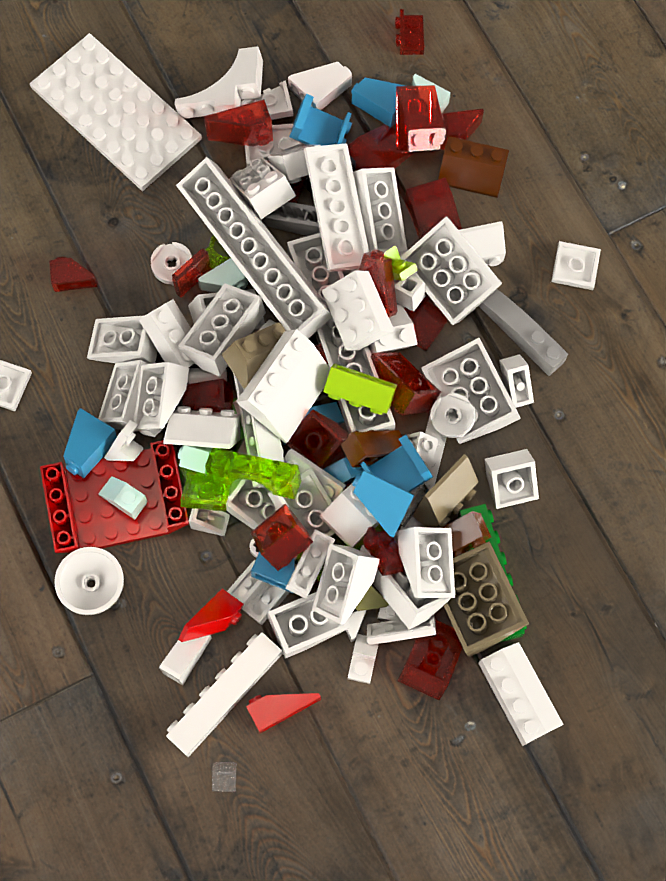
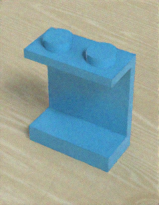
(318, 127)
(401, 467)

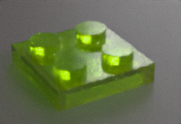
(205, 494)

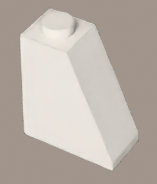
(322, 83)
(183, 658)

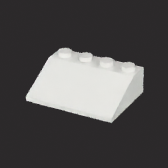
(451, 271)
(473, 375)
(286, 385)

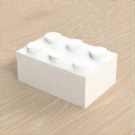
(357, 310)

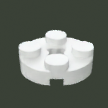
(168, 253)
(458, 426)

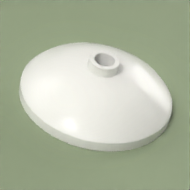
(81, 568)

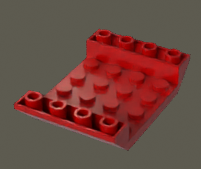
(87, 520)

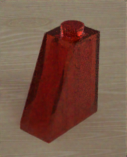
(382, 275)

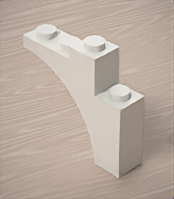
(239, 83)

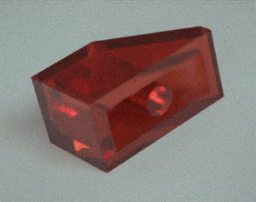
(462, 123)
(70, 275)

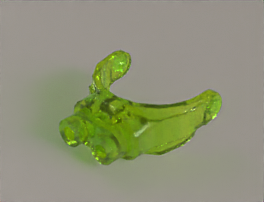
(215, 258)

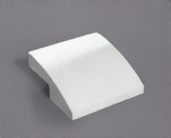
(256, 595)

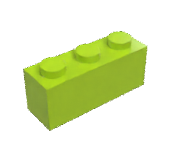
(359, 389)

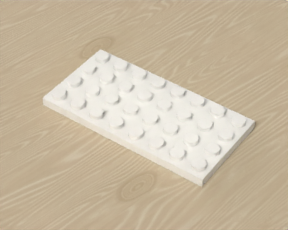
(116, 111)

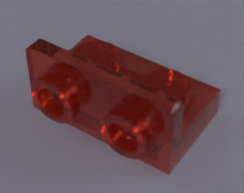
(410, 35)
(384, 548)

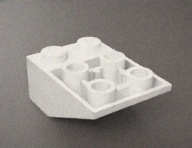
(262, 187)

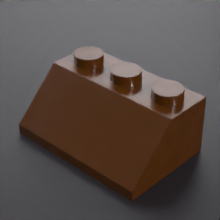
(473, 166)

